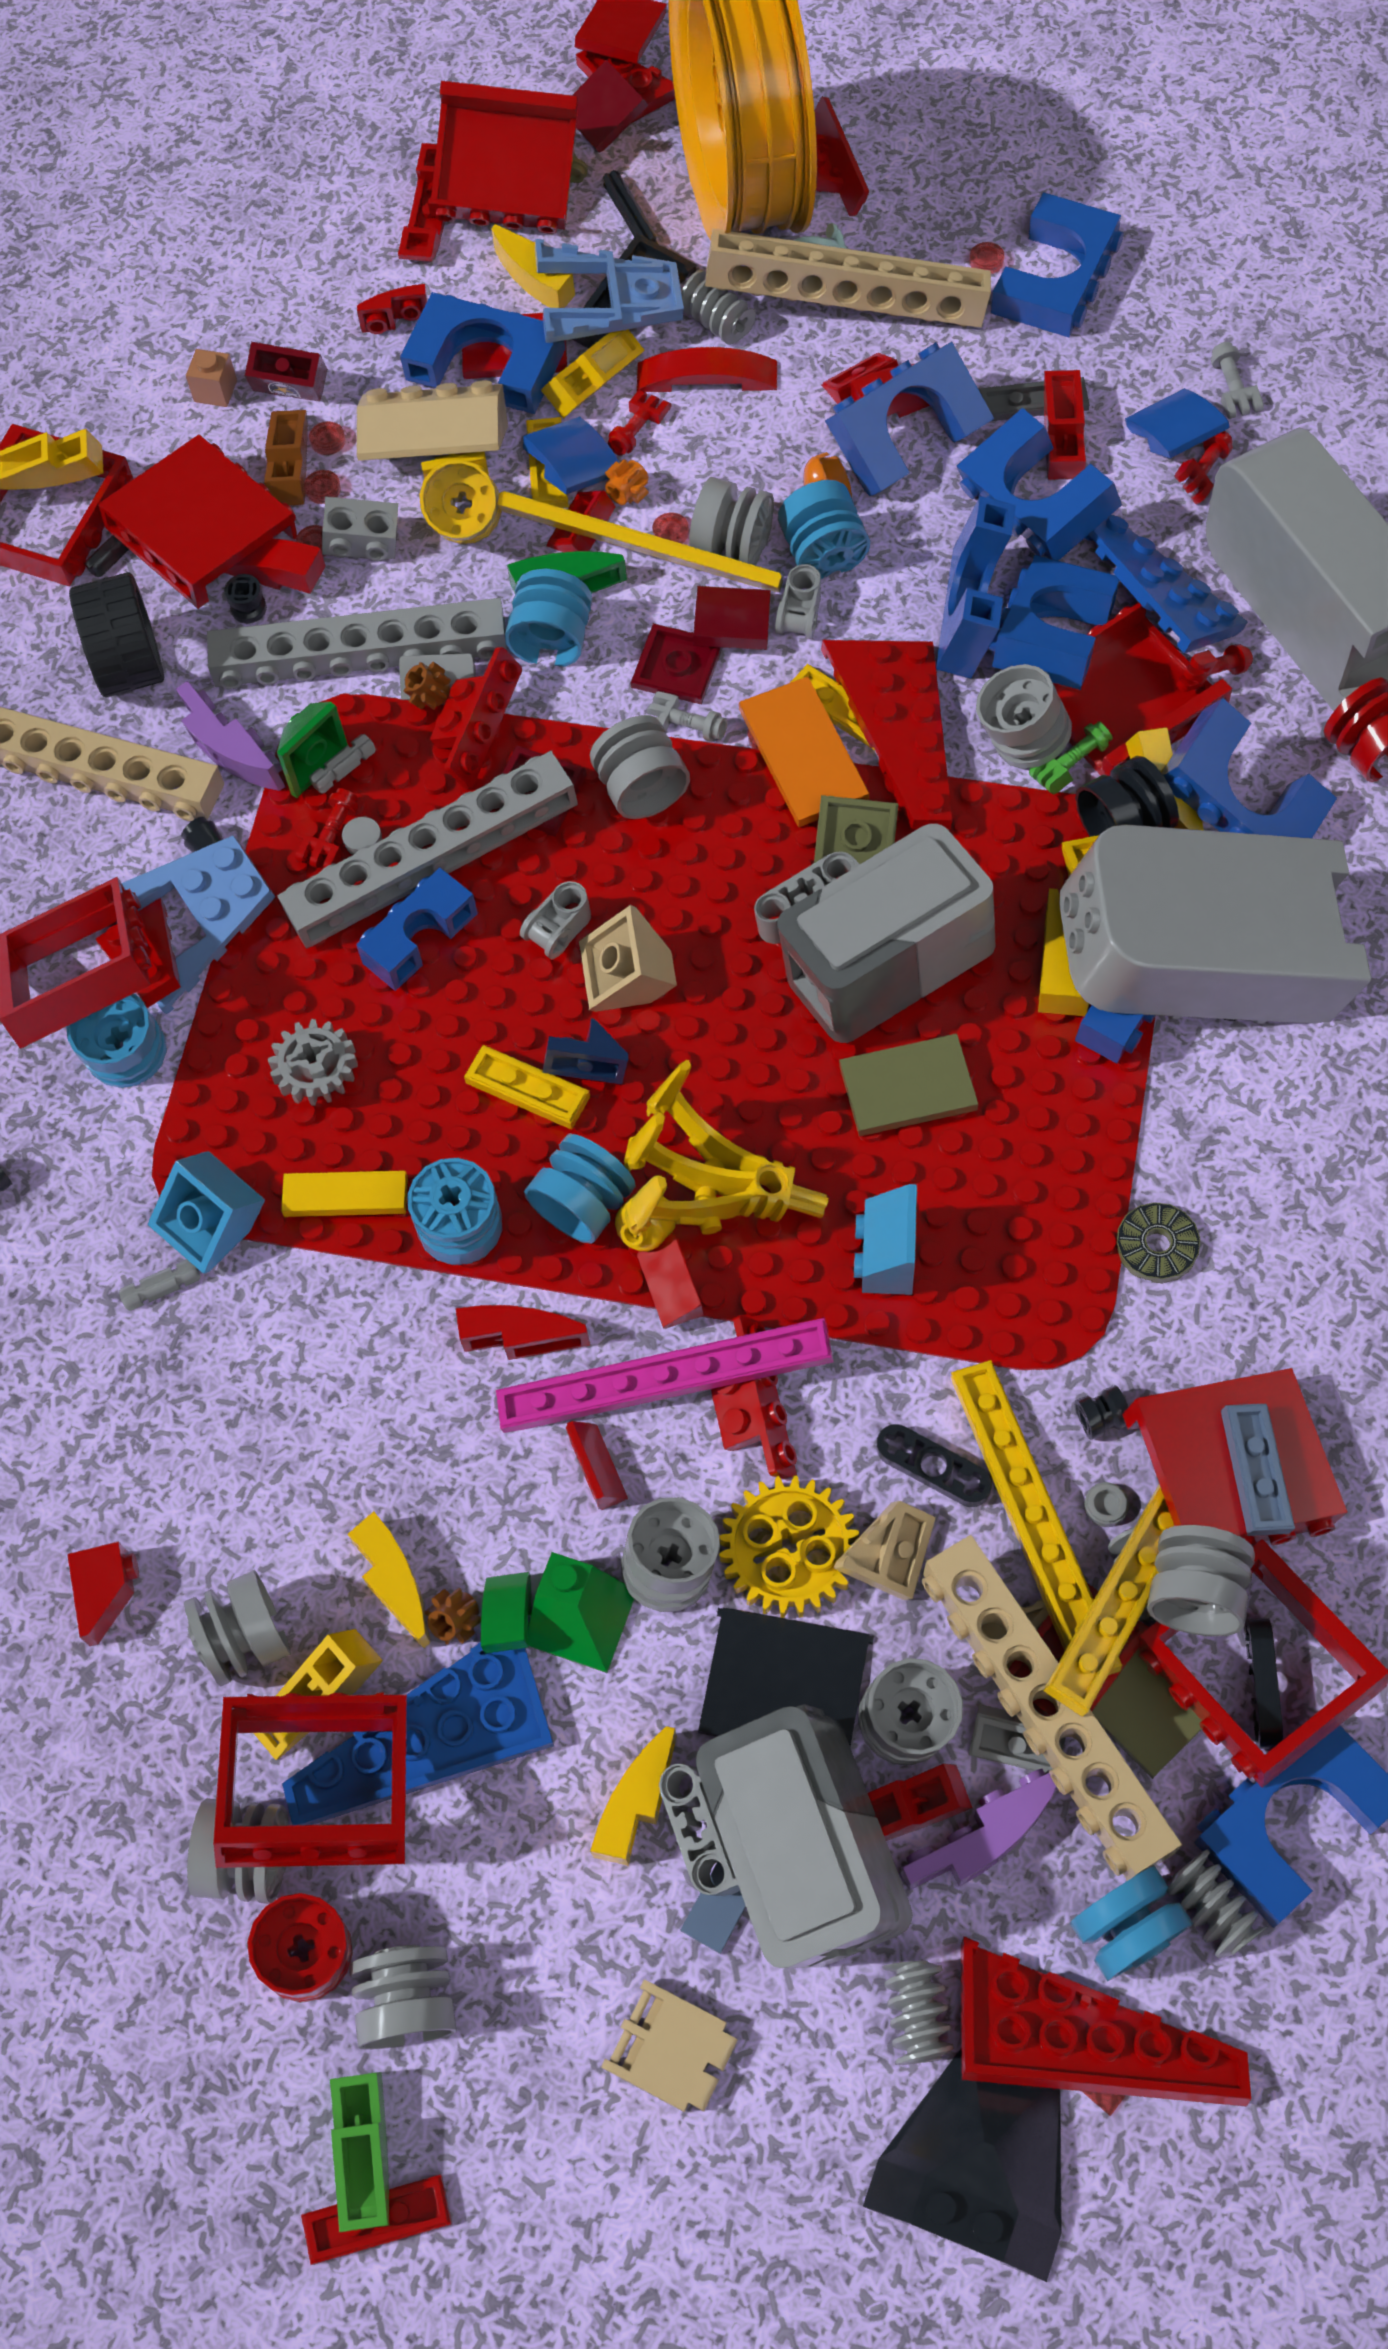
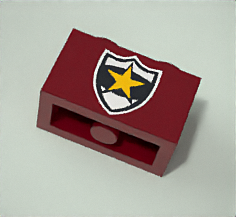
(285, 371)

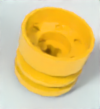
(448, 485)

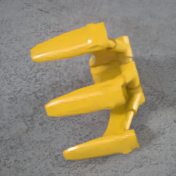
(726, 1172)

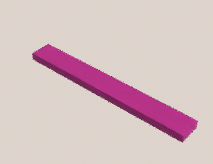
(664, 1375)

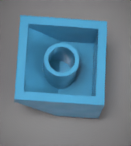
(204, 1210)
(888, 1242)

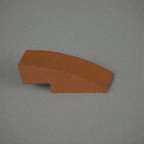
(287, 456)

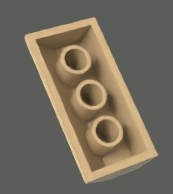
(431, 421)

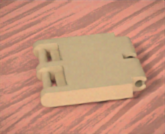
(672, 2049)

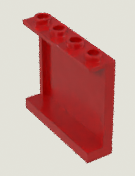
(503, 156)
(195, 517)
(1134, 688)
(1195, 1464)

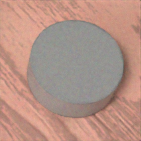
(360, 833)
(1106, 1504)

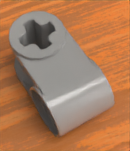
(800, 607)
(552, 924)

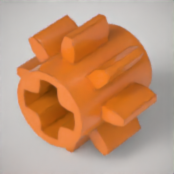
(626, 482)

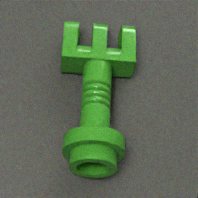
(1055, 773)

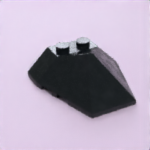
(979, 2170)

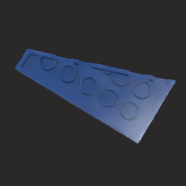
(1165, 588)
(455, 1725)

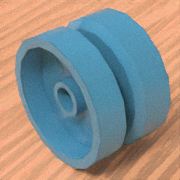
(1135, 1930)

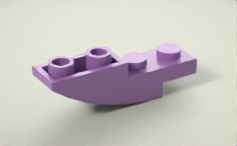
(228, 743)
(1002, 1825)

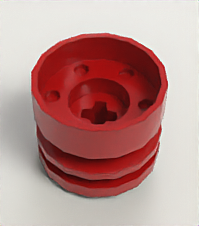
(1362, 727)
(276, 1937)

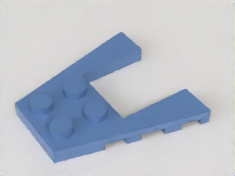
(639, 291)
(221, 893)

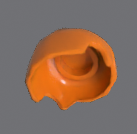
(825, 468)

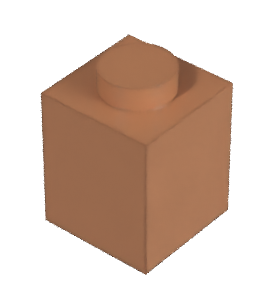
(211, 377)

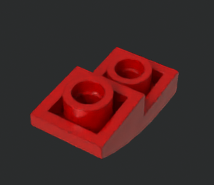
(382, 310)

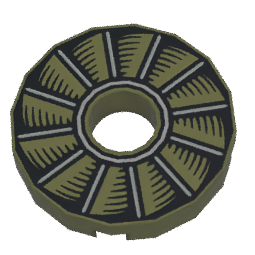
(1163, 1220)

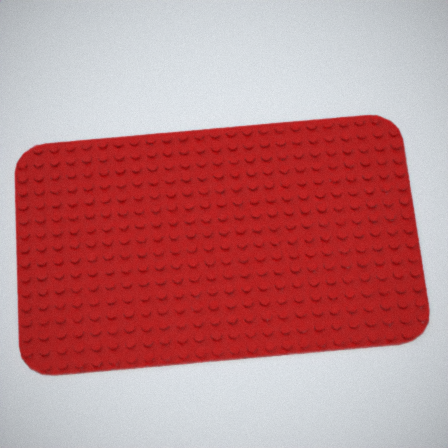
(1009, 1197)

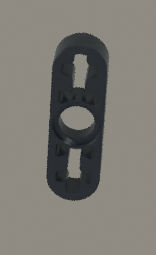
(966, 1472)
(1267, 1715)

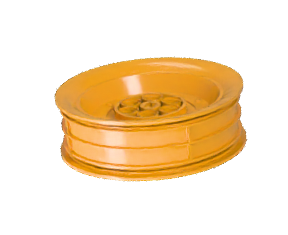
(745, 112)

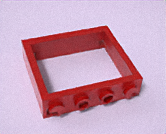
(87, 533)
(83, 995)
(1323, 1624)
(309, 1843)

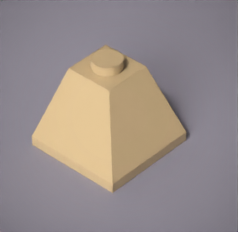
(625, 963)

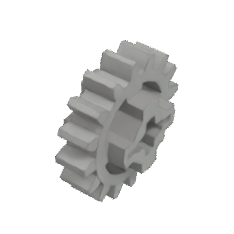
(333, 1062)

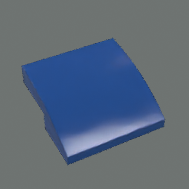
(1177, 423)
(572, 454)

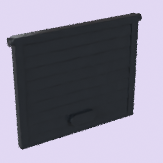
(778, 1664)

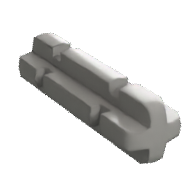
(342, 763)
(158, 1285)

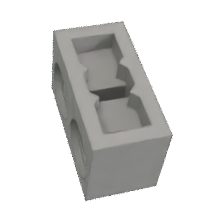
(359, 528)

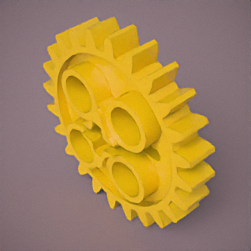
(771, 1511)

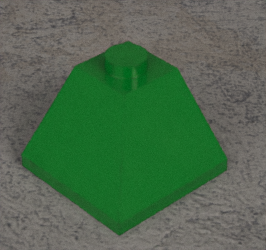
(309, 742)
(578, 1613)

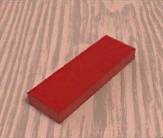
(412, 2211)

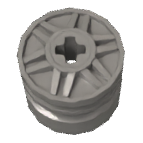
(731, 521)
(1024, 716)
(639, 767)
(676, 1532)
(1201, 1580)
(235, 1628)
(932, 1697)
(216, 1883)
(402, 1996)

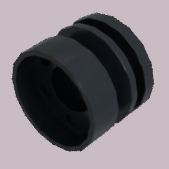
(1129, 796)

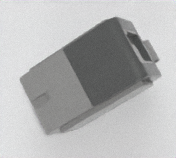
(881, 929)
(791, 1836)

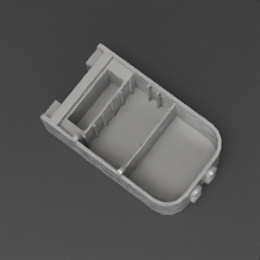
(1306, 559)
(1211, 926)

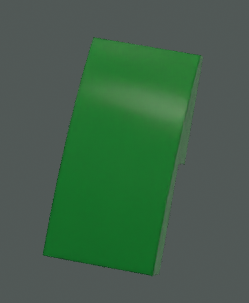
(506, 1612)

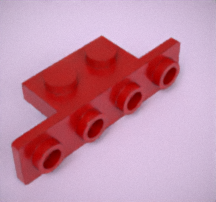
(835, 160)
(474, 715)
(754, 1413)

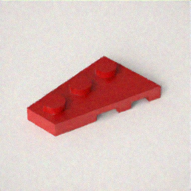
(646, 81)
(164, 971)

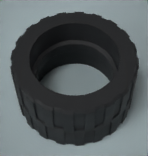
(116, 634)

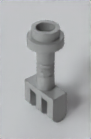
(1225, 357)
(667, 712)

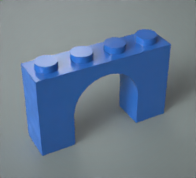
(1060, 301)
(453, 323)
(862, 424)
(1048, 524)
(1054, 590)
(971, 613)
(1201, 780)
(1240, 1837)

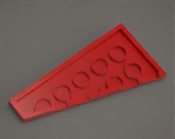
(899, 712)
(1071, 2037)

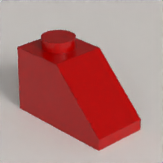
(101, 1587)

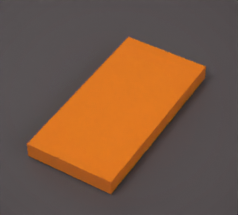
(801, 748)

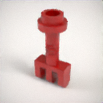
(623, 439)
(1215, 447)
(1235, 659)
(343, 804)

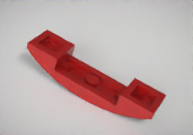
(424, 232)
(707, 366)

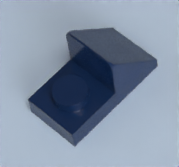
(594, 1059)

